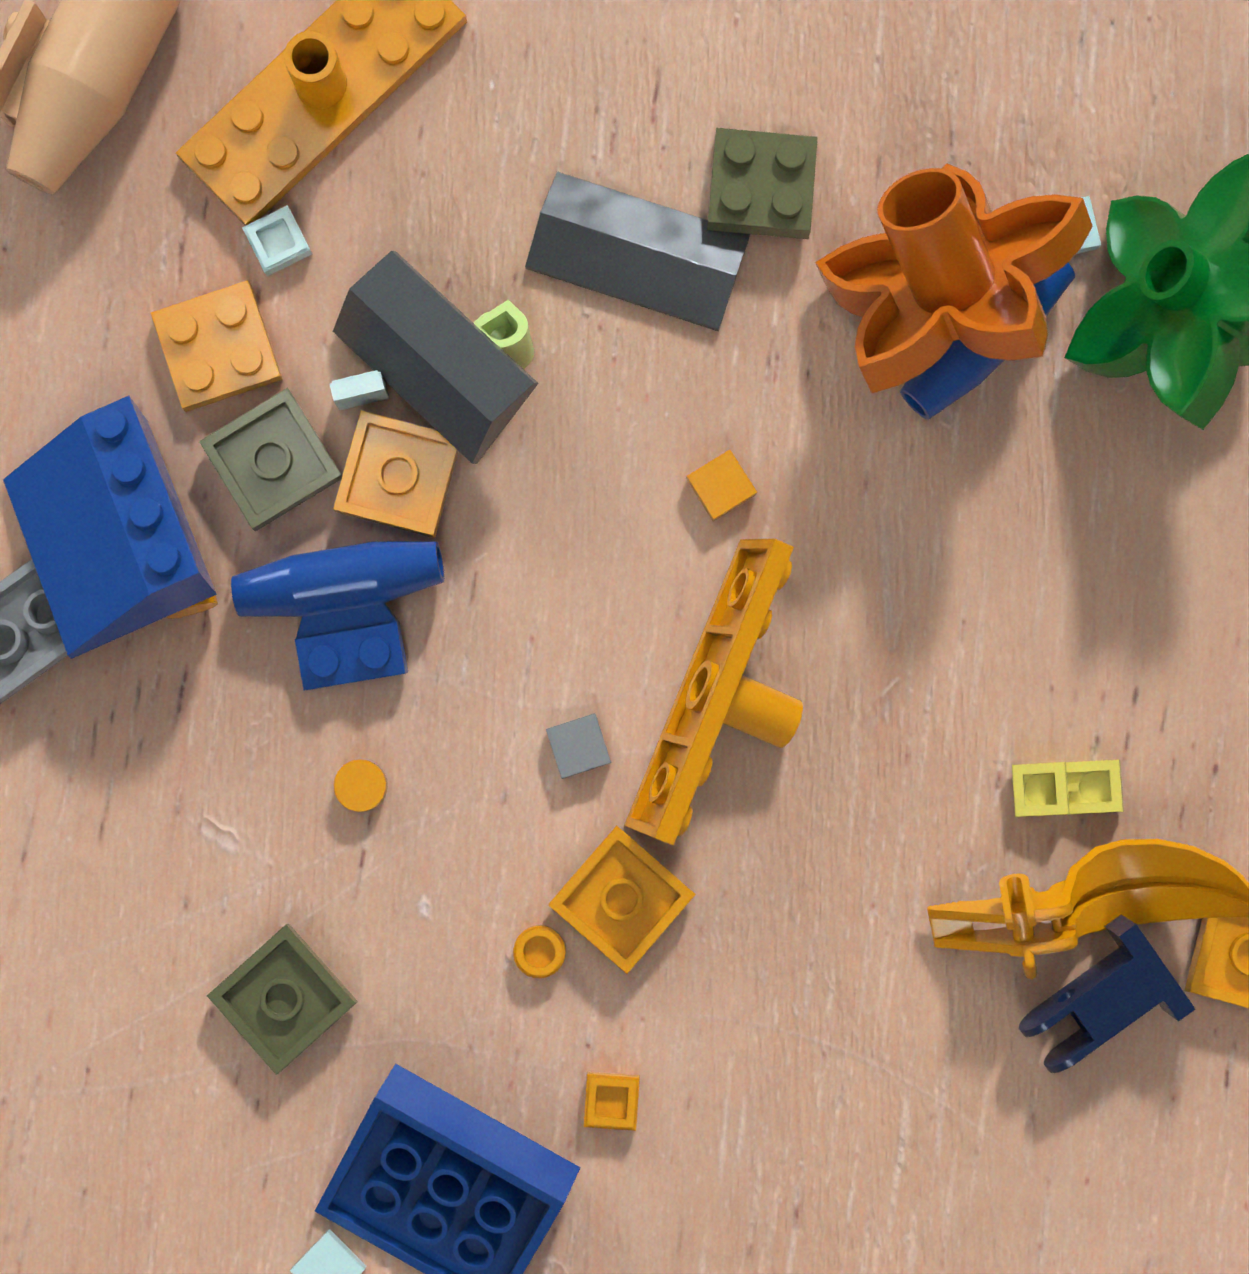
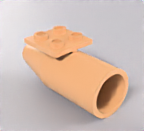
(72, 79)

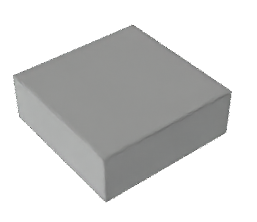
(578, 746)

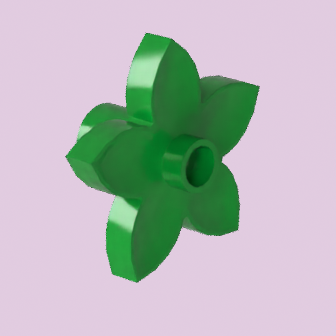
(1181, 298)

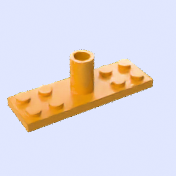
(314, 98)
(718, 692)

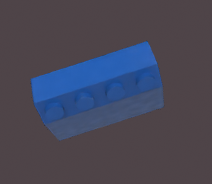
(107, 529)
(445, 1183)

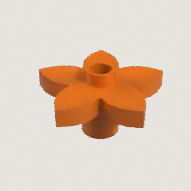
(951, 273)

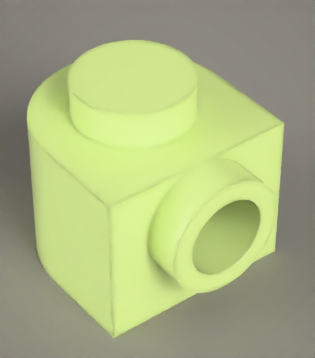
(510, 331)

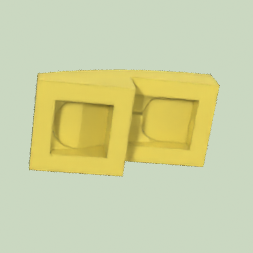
(1067, 788)

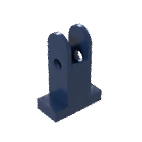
(1108, 997)

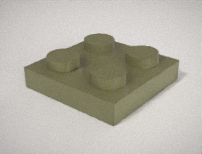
(762, 183)
(271, 459)
(282, 998)

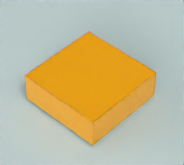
(721, 485)
(611, 1101)

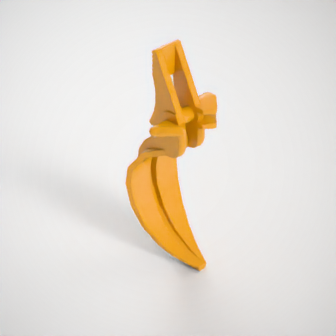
(1126, 877)

